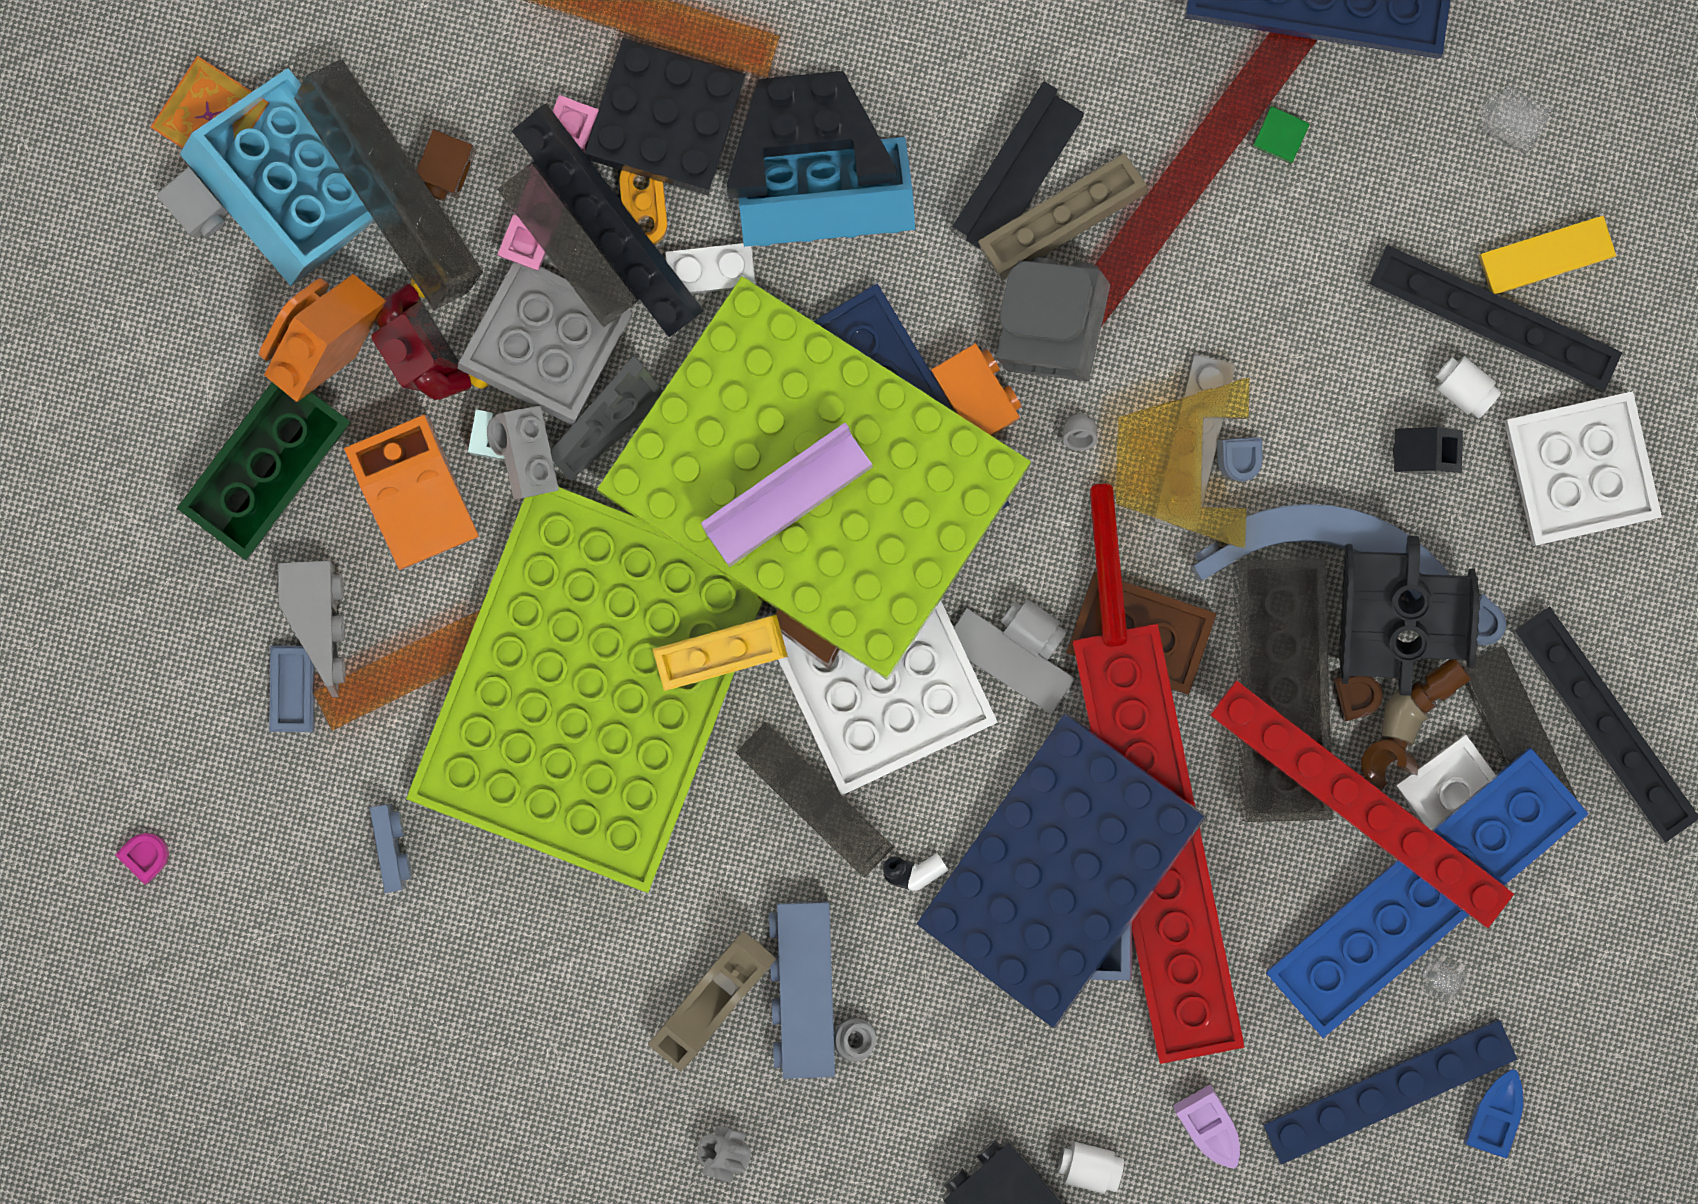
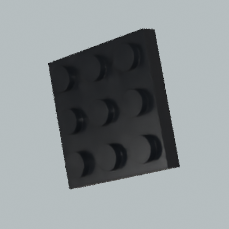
(665, 116)

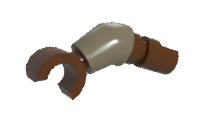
(1404, 718)

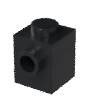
(1428, 450)

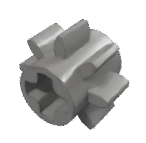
(724, 1154)

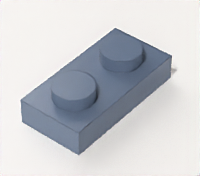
(393, 865)

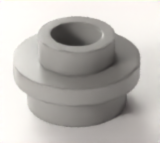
(865, 1044)

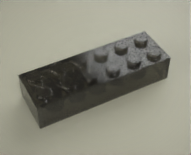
(1285, 664)

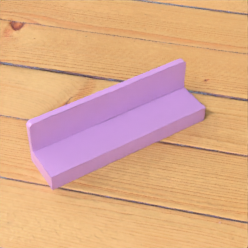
(786, 495)

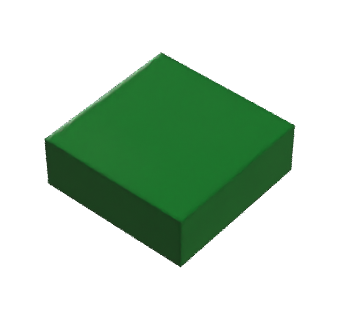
(1281, 135)

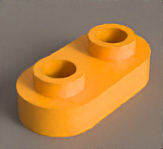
(645, 204)

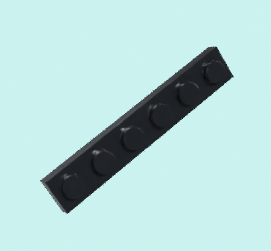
(607, 220)
(1494, 319)
(1606, 724)

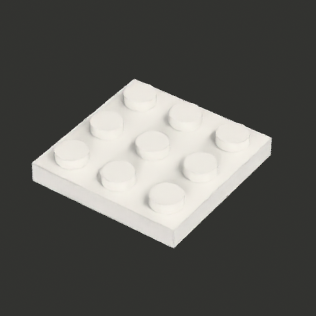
(1582, 468)

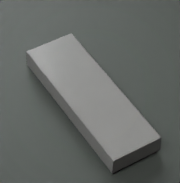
(1010, 663)

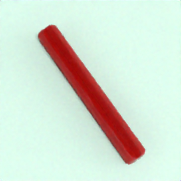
(1108, 565)

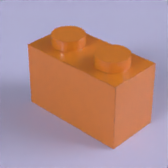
(975, 391)

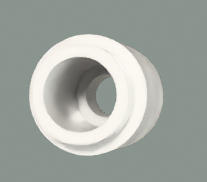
(1467, 386)
(1091, 1167)

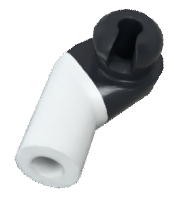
(911, 875)

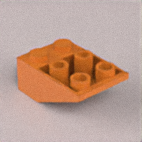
(412, 491)

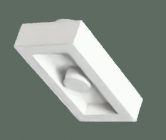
(712, 267)

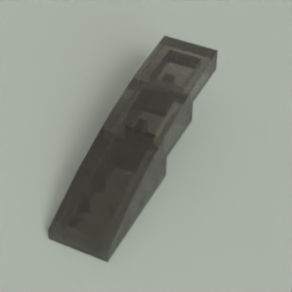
(814, 799)

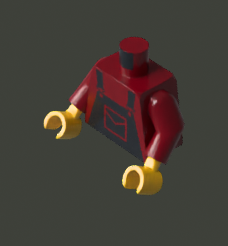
(417, 348)

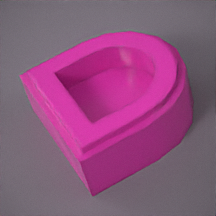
(144, 856)

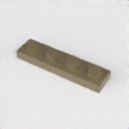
(1064, 215)

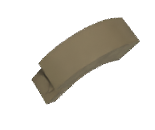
(711, 1000)

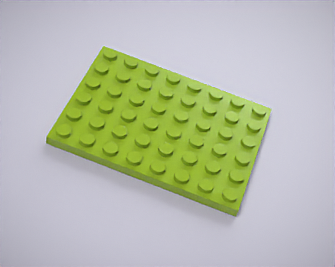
(874, 553)
(558, 697)

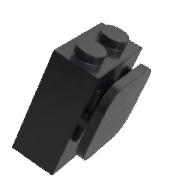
(999, 1178)

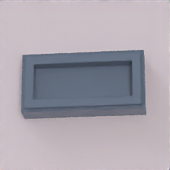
(291, 690)

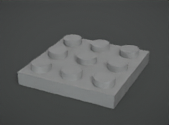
(542, 343)

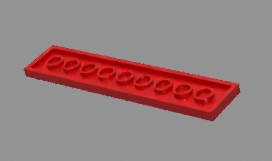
(1179, 924)

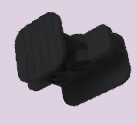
(1375, 615)

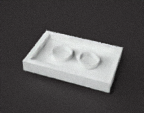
(1445, 781)

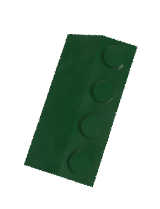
(263, 468)

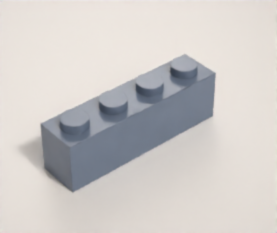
(805, 989)

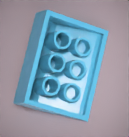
(278, 180)

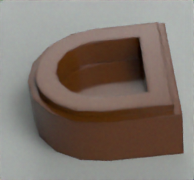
(1358, 697)

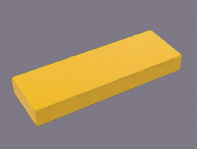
(1547, 255)
(720, 652)

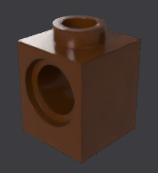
(445, 165)

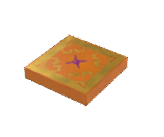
(200, 98)

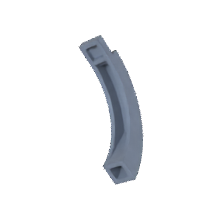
(1320, 525)

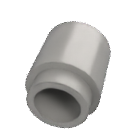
(1032, 628)

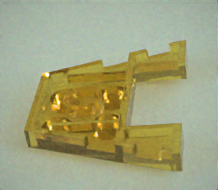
(1164, 462)

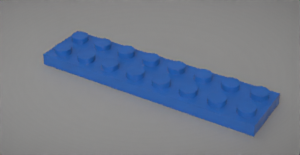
(1404, 916)

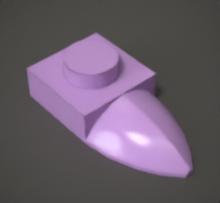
(1210, 1126)

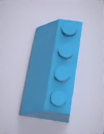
(821, 199)

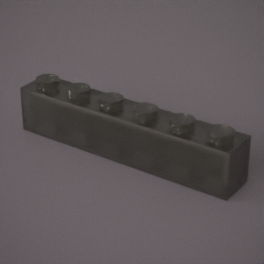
(388, 184)

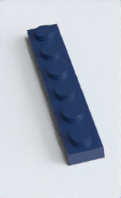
(1389, 1091)

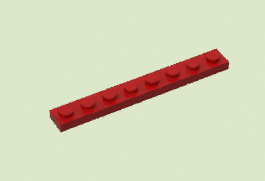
(1361, 804)

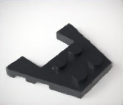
(806, 117)

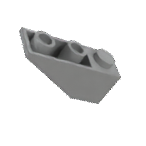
(310, 604)

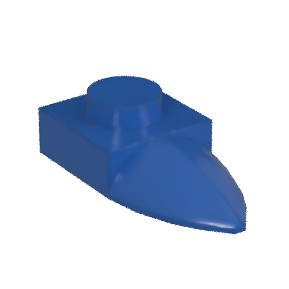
(1497, 1116)

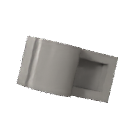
(526, 449)

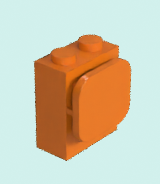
(319, 334)

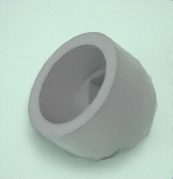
(1079, 432)

